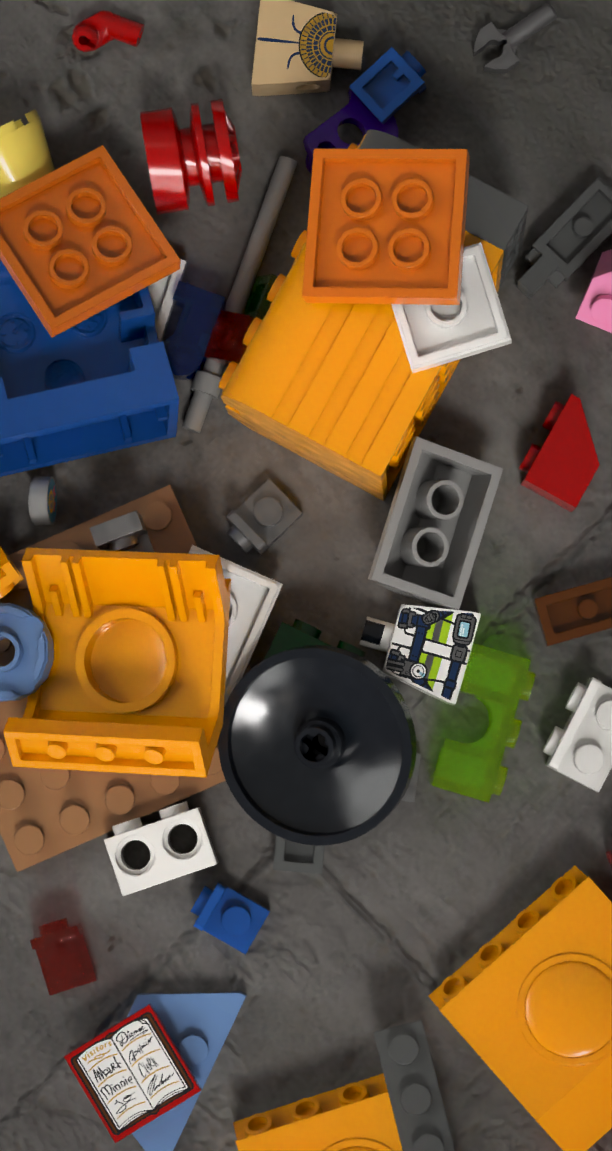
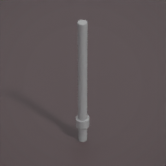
(207, 381)

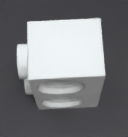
(164, 860)

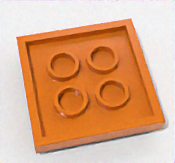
(386, 226)
(81, 241)

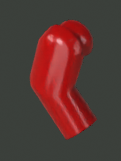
(103, 28)

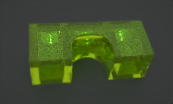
(499, 683)

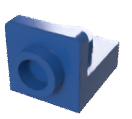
(389, 84)
(229, 916)

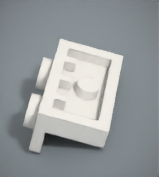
(585, 744)

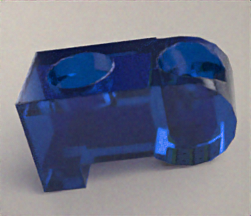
(193, 330)

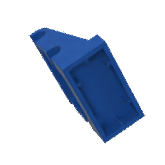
(85, 388)

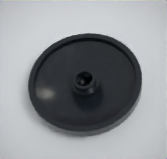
(282, 770)

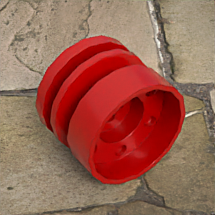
(190, 156)

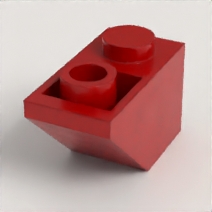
(566, 459)

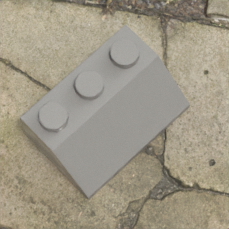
(435, 524)

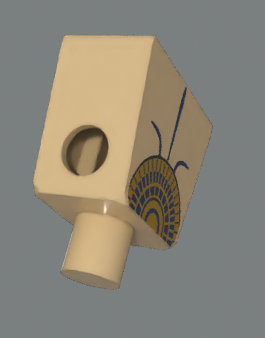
(299, 49)

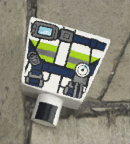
(425, 648)

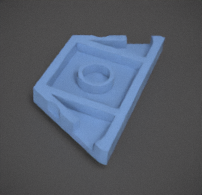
(198, 1029)

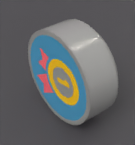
(42, 500)

